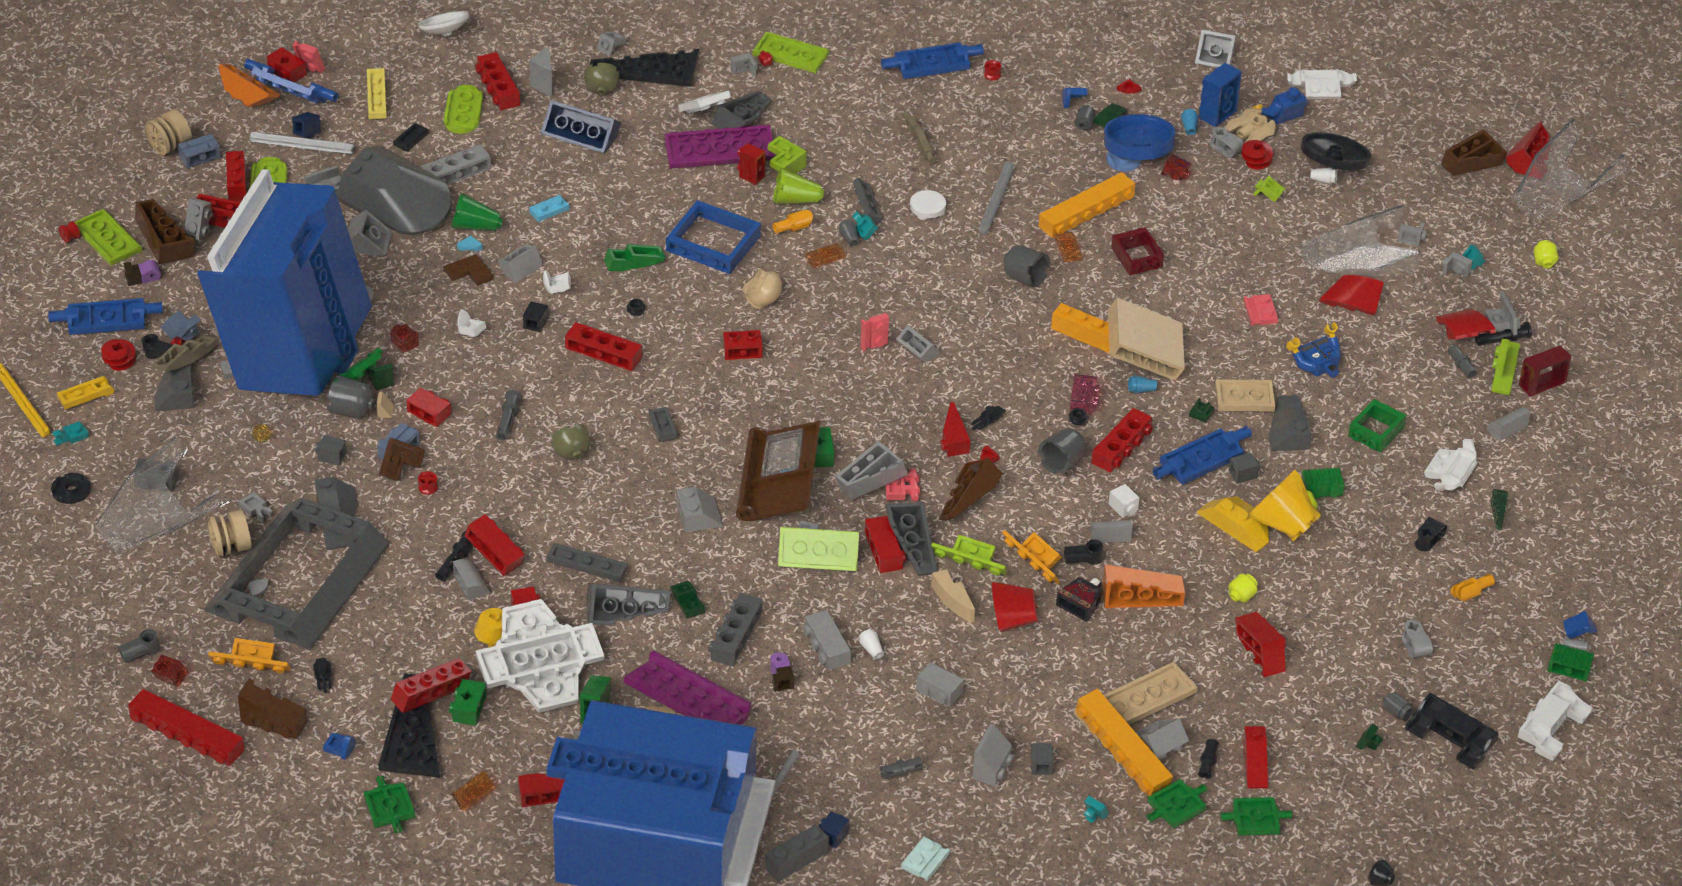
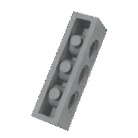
(460, 165)

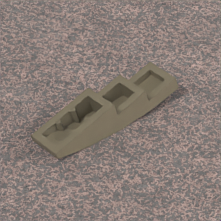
(185, 354)

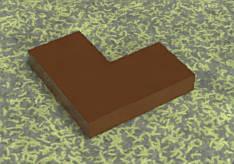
(469, 266)
(396, 455)

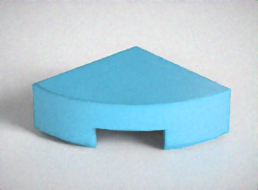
(469, 244)

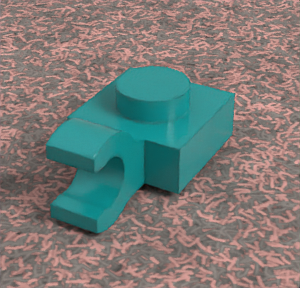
(865, 225)
(71, 433)

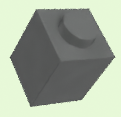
(331, 450)
(1244, 468)
(1041, 759)

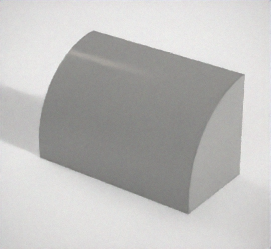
(521, 262)
(917, 344)
(1509, 424)
(1111, 531)
(469, 579)

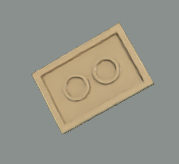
(1245, 395)

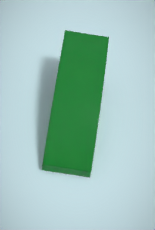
(633, 257)

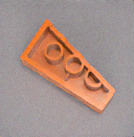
(1140, 588)

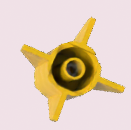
(1287, 507)

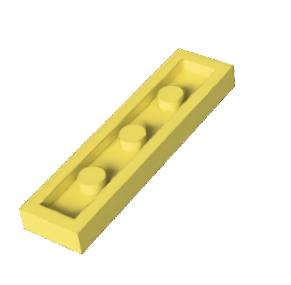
(376, 93)

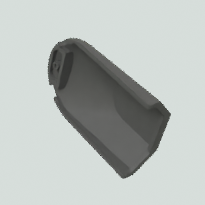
(395, 191)

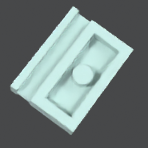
(925, 858)

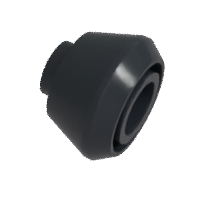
(1381, 874)

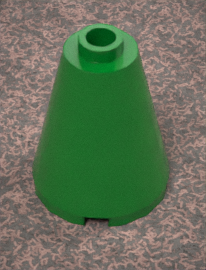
(475, 216)

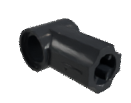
(154, 347)
(1090, 553)

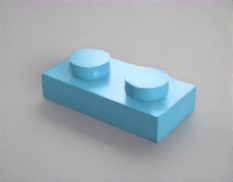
(548, 208)

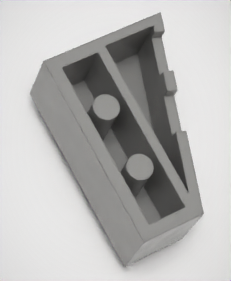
(870, 471)

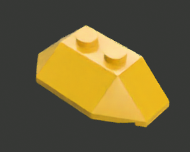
(1233, 517)

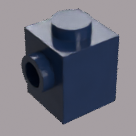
(306, 124)
(835, 827)

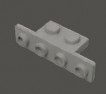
(1503, 317)

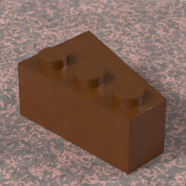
(270, 713)

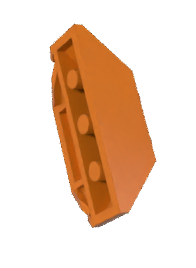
(245, 87)

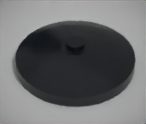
(1335, 151)

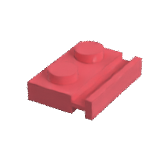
(310, 56)
(1260, 309)
(874, 331)

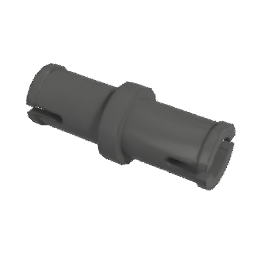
(1462, 361)
(901, 768)

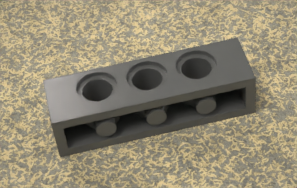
(735, 629)

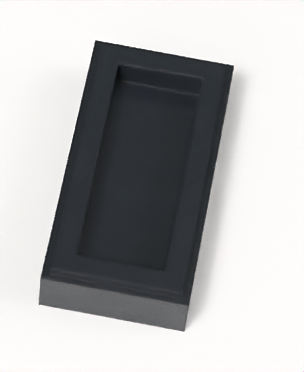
(410, 137)

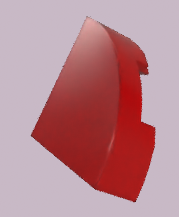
(1129, 86)
(988, 453)

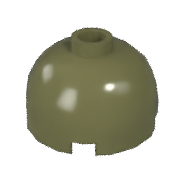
(601, 78)
(571, 442)

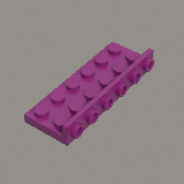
(714, 145)
(687, 691)

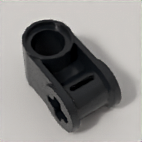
(1430, 534)

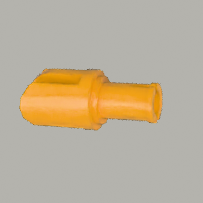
(794, 221)
(1471, 587)

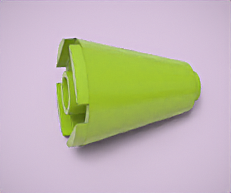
(795, 189)

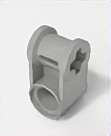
(1227, 143)
(1416, 640)

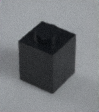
(535, 316)

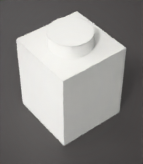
(1124, 501)

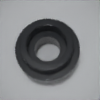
(635, 307)
(1078, 416)

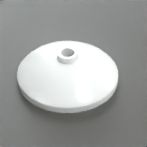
(444, 23)

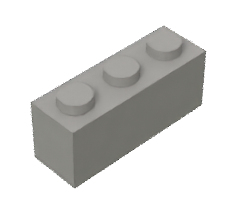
(826, 640)

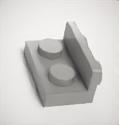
(327, 176)
(198, 218)

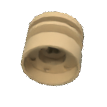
(168, 131)
(229, 533)

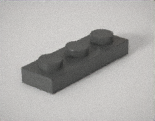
(867, 200)

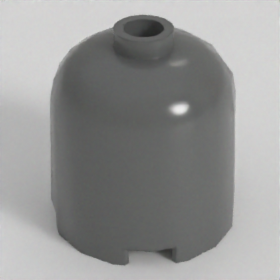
(1026, 265)
(350, 397)
(1062, 450)

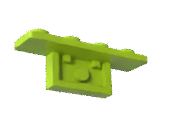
(1504, 366)
(972, 552)

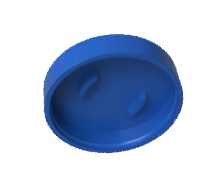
(1139, 136)

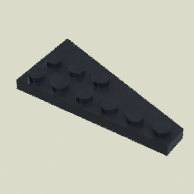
(656, 67)
(410, 743)

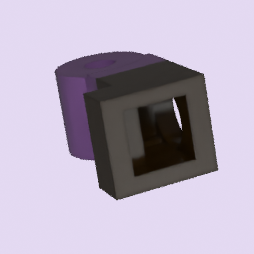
(141, 272)
(781, 672)

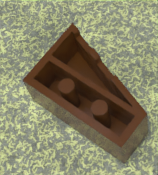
(1474, 154)

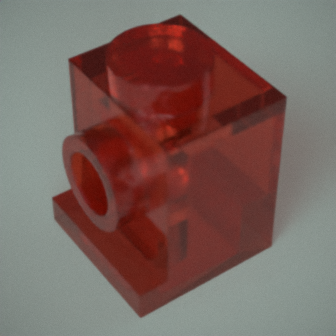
(1177, 168)
(401, 334)
(169, 670)

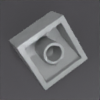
(1215, 48)
(369, 234)
(697, 509)
(1164, 736)
(992, 757)

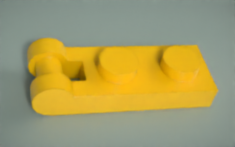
(85, 392)

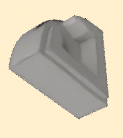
(258, 587)

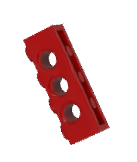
(497, 81)
(221, 209)
(603, 346)
(1122, 440)
(429, 685)

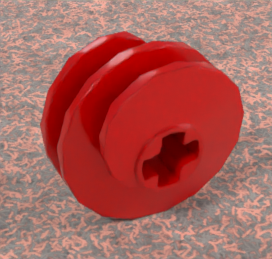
(1257, 154)
(118, 354)

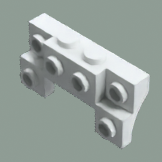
(1549, 716)

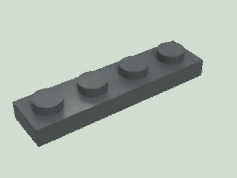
(587, 562)

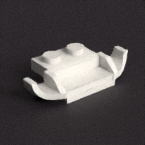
(1322, 83)
(1452, 466)

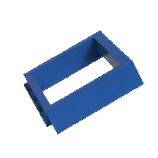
(706, 255)

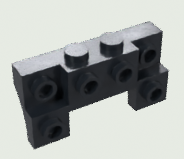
(1455, 726)

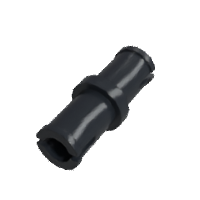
(1208, 758)

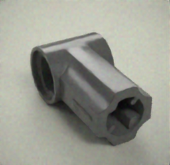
(145, 644)

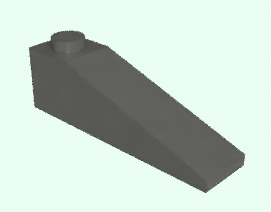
(740, 110)
(175, 390)
(1289, 426)
(337, 496)
(912, 532)
(614, 603)

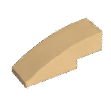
(953, 595)

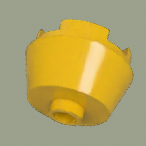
(489, 626)

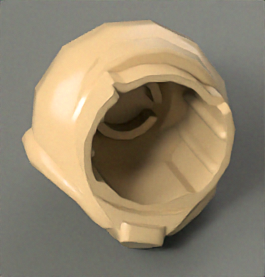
(763, 288)

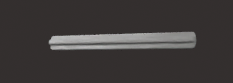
(303, 143)
(996, 197)

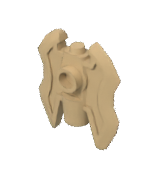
(1251, 125)

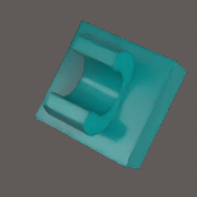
(1475, 255)
(1094, 809)

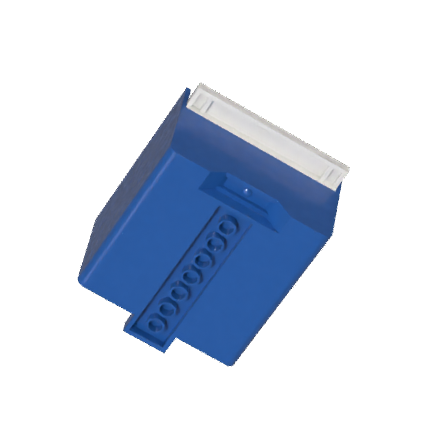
(286, 288)
(657, 800)

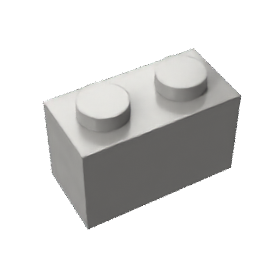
(939, 684)

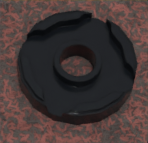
(72, 496)

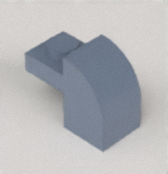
(180, 326)

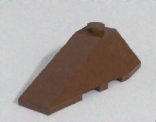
(973, 483)

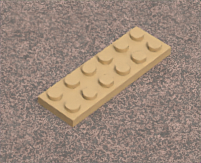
(1149, 694)

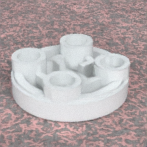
(928, 204)

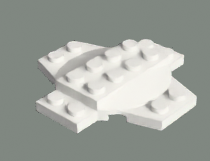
(539, 656)

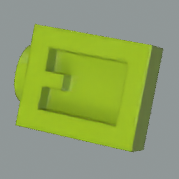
(1269, 187)

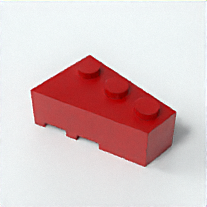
(1263, 641)

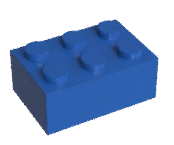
(1220, 94)

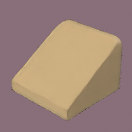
(384, 406)

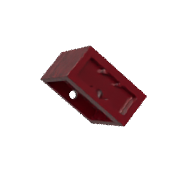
(1140, 237)
(1530, 379)

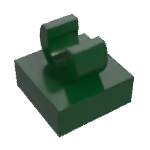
(1201, 411)
(1369, 738)

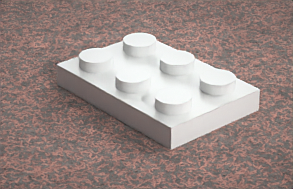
(704, 102)

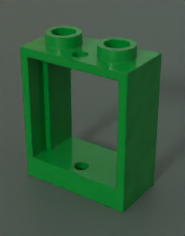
(1382, 413)

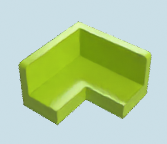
(788, 155)

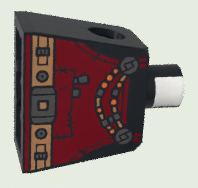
(1080, 597)

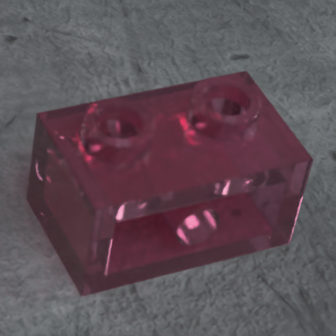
(1084, 393)

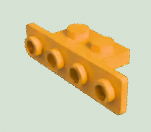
(1038, 552)
(251, 653)

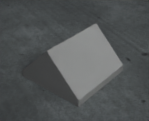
(541, 72)

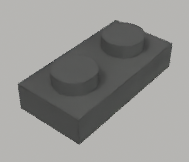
(662, 424)

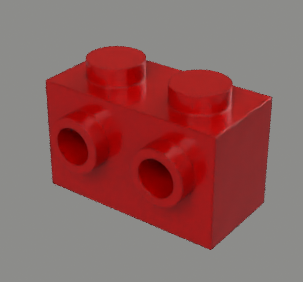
(742, 344)

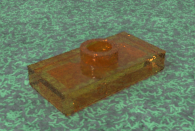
(1068, 247)
(825, 255)
(473, 790)

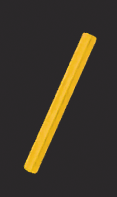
(23, 402)

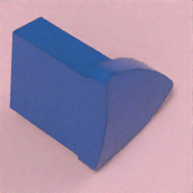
(1068, 93)
(1579, 625)
(339, 745)

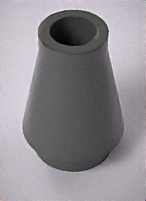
(849, 232)

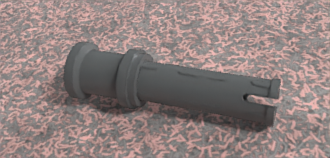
(509, 409)

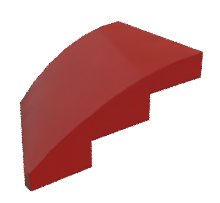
(1354, 293)
(1465, 324)
(1013, 606)

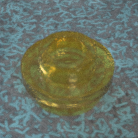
(261, 432)

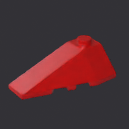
(1525, 150)

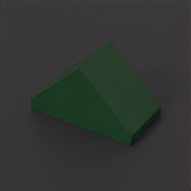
(382, 376)

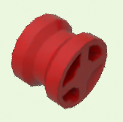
(992, 70)
(69, 231)
(427, 483)

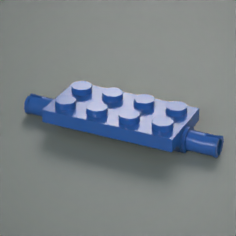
(932, 60)
(314, 93)
(105, 315)
(1202, 455)

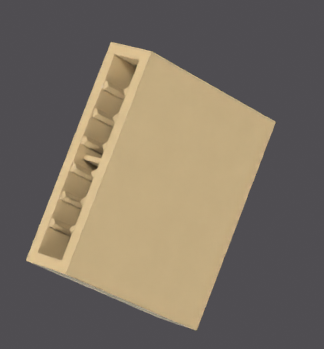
(1146, 339)

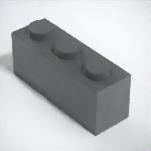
(796, 853)

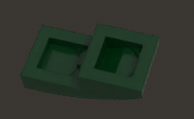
(1109, 113)
(687, 599)

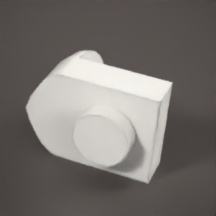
(556, 283)
(469, 326)

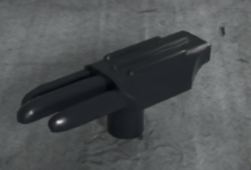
(988, 416)
(322, 672)

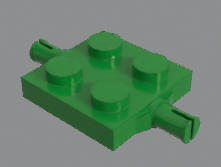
(367, 363)
(1176, 803)
(389, 804)
(1256, 816)

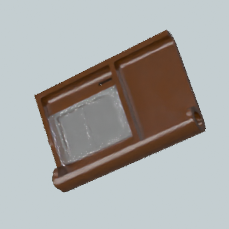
(777, 471)

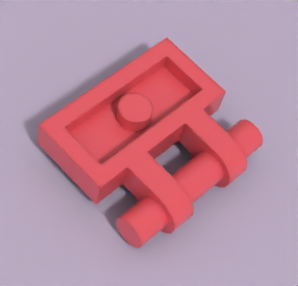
(898, 490)

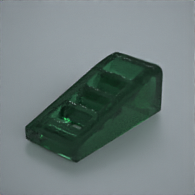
(1498, 505)

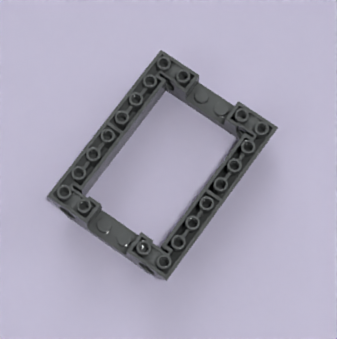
(305, 628)

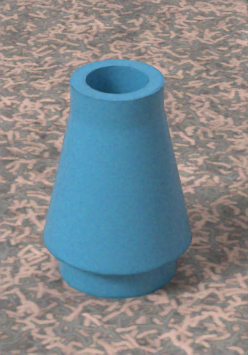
(1189, 119)
(1140, 384)

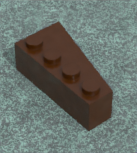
(162, 234)

